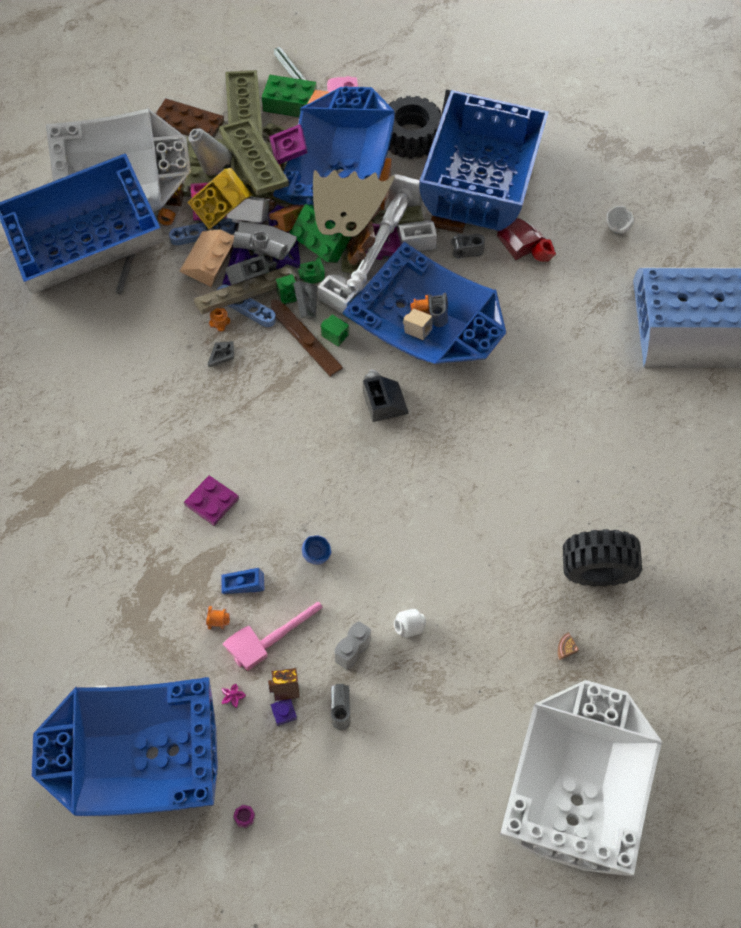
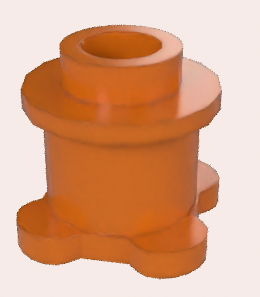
(421, 305)
(219, 319)
(217, 618)

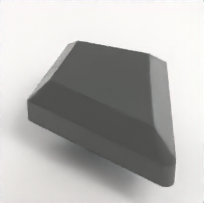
(221, 353)

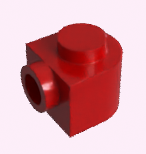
(544, 250)

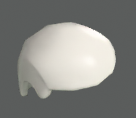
(619, 219)

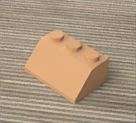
(208, 256)

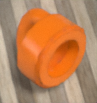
(168, 214)

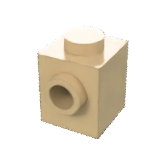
(418, 324)

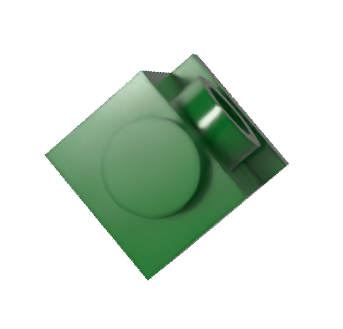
(312, 271)
(286, 289)

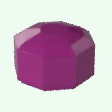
(244, 816)

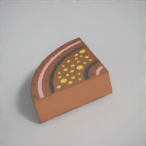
(566, 646)

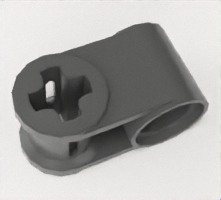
(470, 245)
(439, 309)

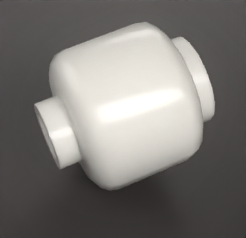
(409, 623)

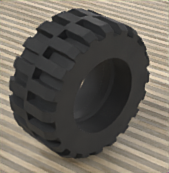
(416, 112)
(602, 558)

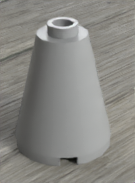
(209, 152)

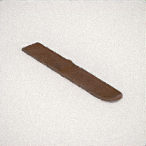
(305, 338)

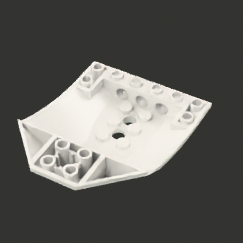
(152, 146)
(593, 747)

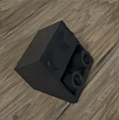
(384, 398)

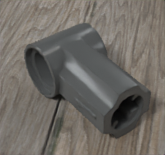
(340, 705)

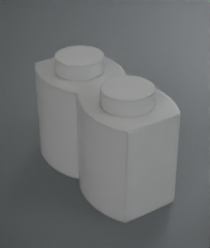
(350, 647)

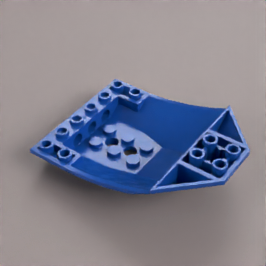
(341, 131)
(473, 310)
(98, 744)

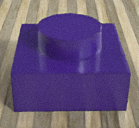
(283, 712)

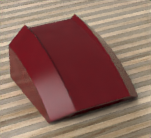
(520, 238)

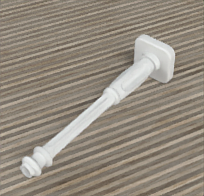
(402, 193)

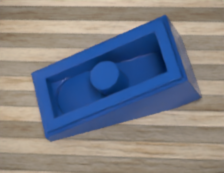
(243, 581)

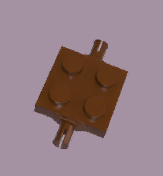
(360, 243)

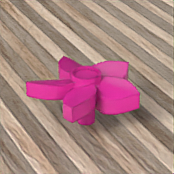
(232, 696)

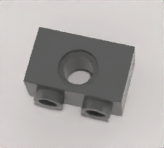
(247, 269)

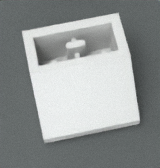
(252, 210)
(419, 234)
(335, 292)

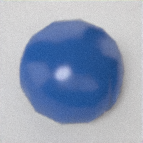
(316, 550)

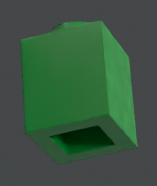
(334, 330)

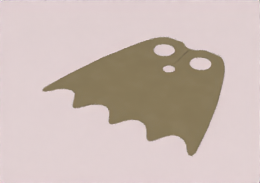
(351, 195)

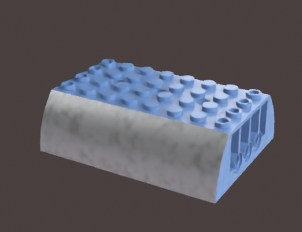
(693, 331)

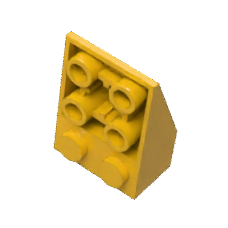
(219, 197)

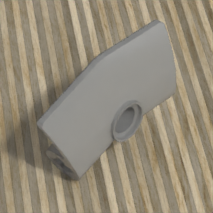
(263, 240)

